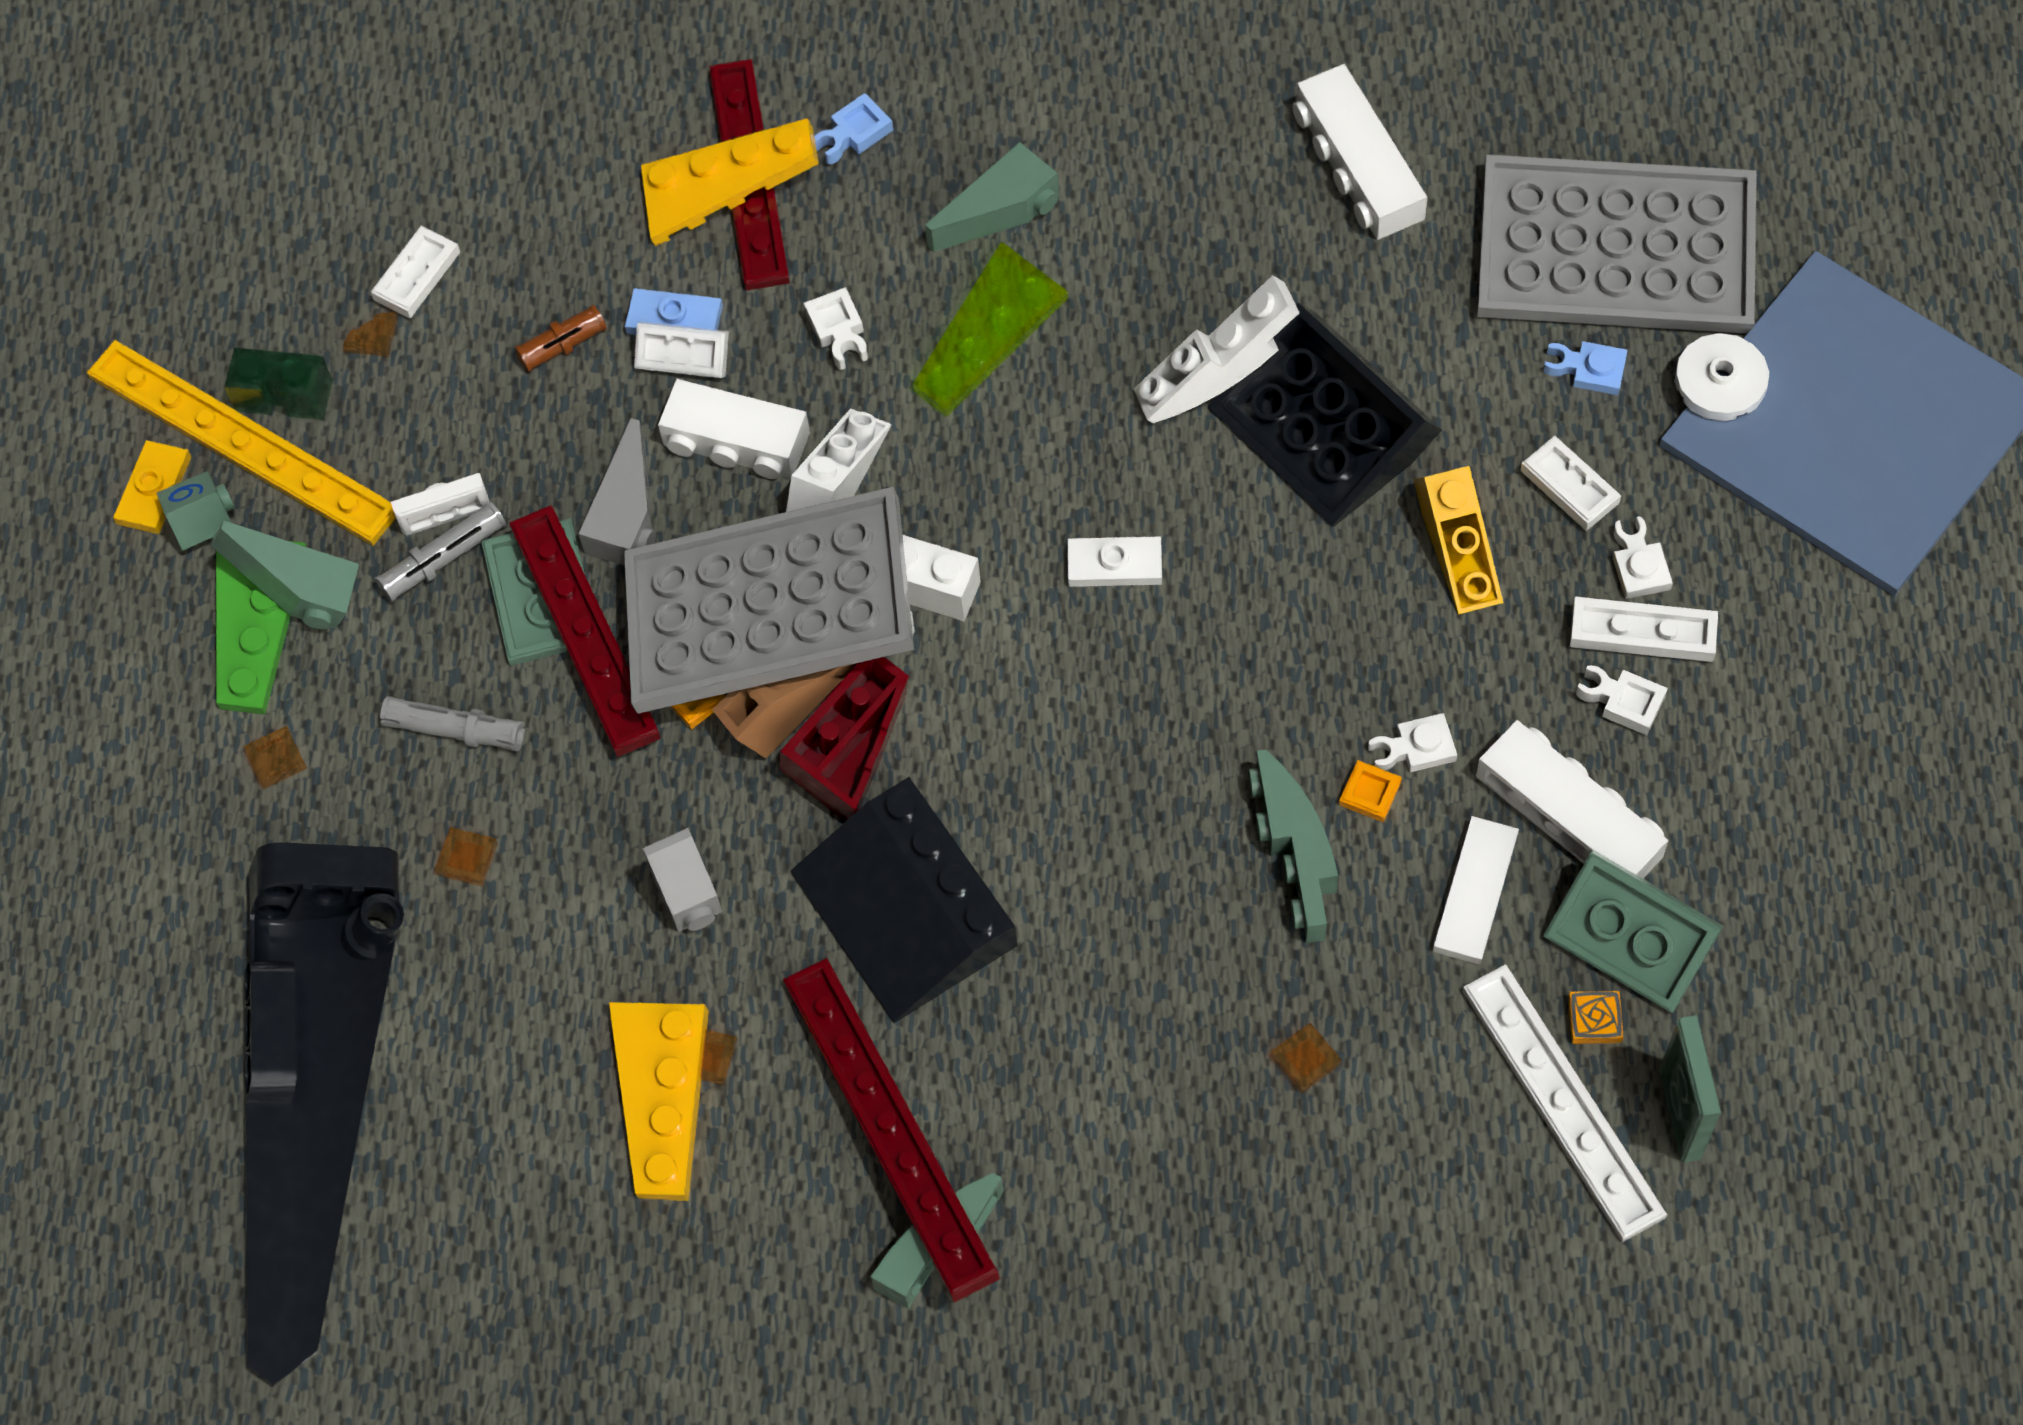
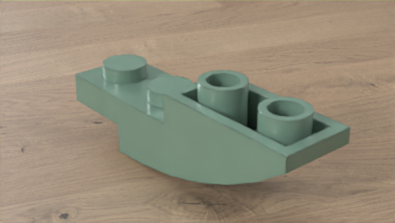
(1295, 830)

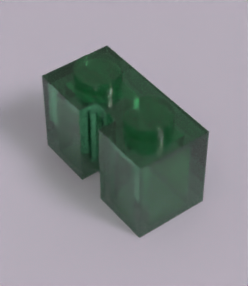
(276, 378)

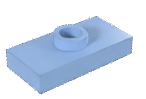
(673, 310)

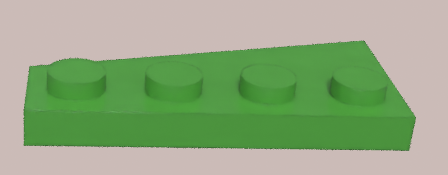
(247, 640)

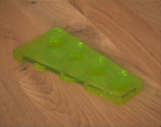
(994, 320)

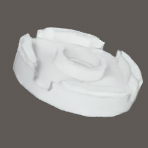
(1716, 395)

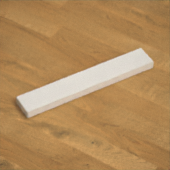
(1564, 1103)

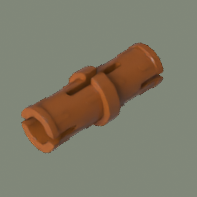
(588, 324)

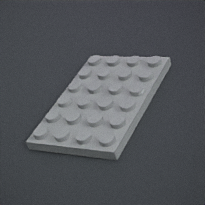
(1618, 244)
(767, 600)

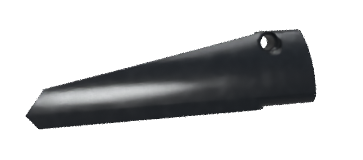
(309, 1052)

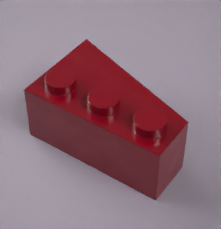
(846, 737)

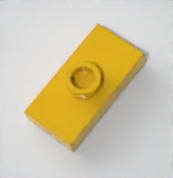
(155, 470)

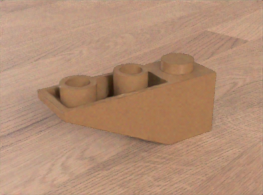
(770, 712)

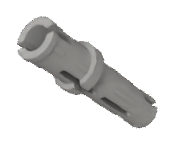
(395, 582)
(470, 727)

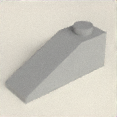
(622, 507)

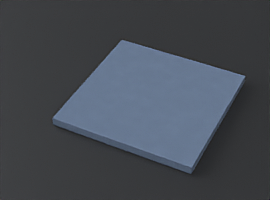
(1865, 425)

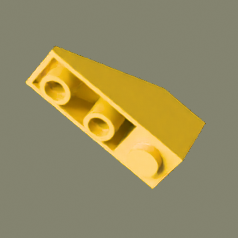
(1459, 538)

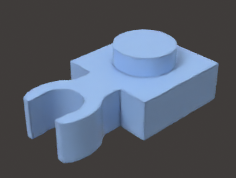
(855, 125)
(1594, 368)

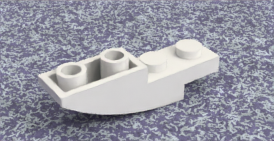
(1213, 363)

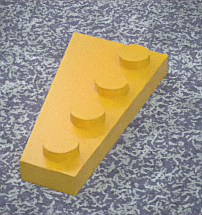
(701, 181)
(660, 1091)

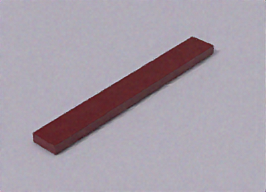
(891, 1131)

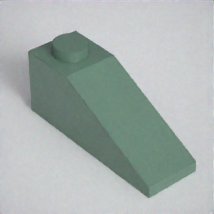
(998, 200)
(294, 576)

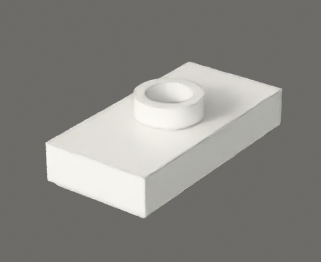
(415, 272)
(681, 349)
(1570, 483)
(440, 504)
(1114, 561)

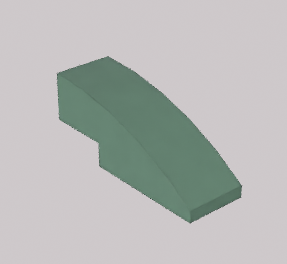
(908, 1263)

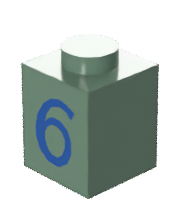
(195, 508)

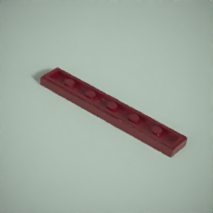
(758, 217)
(583, 629)

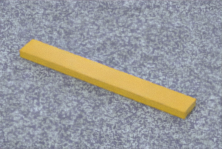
(243, 442)

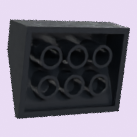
(1325, 418)
(904, 901)

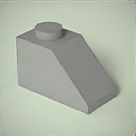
(683, 881)

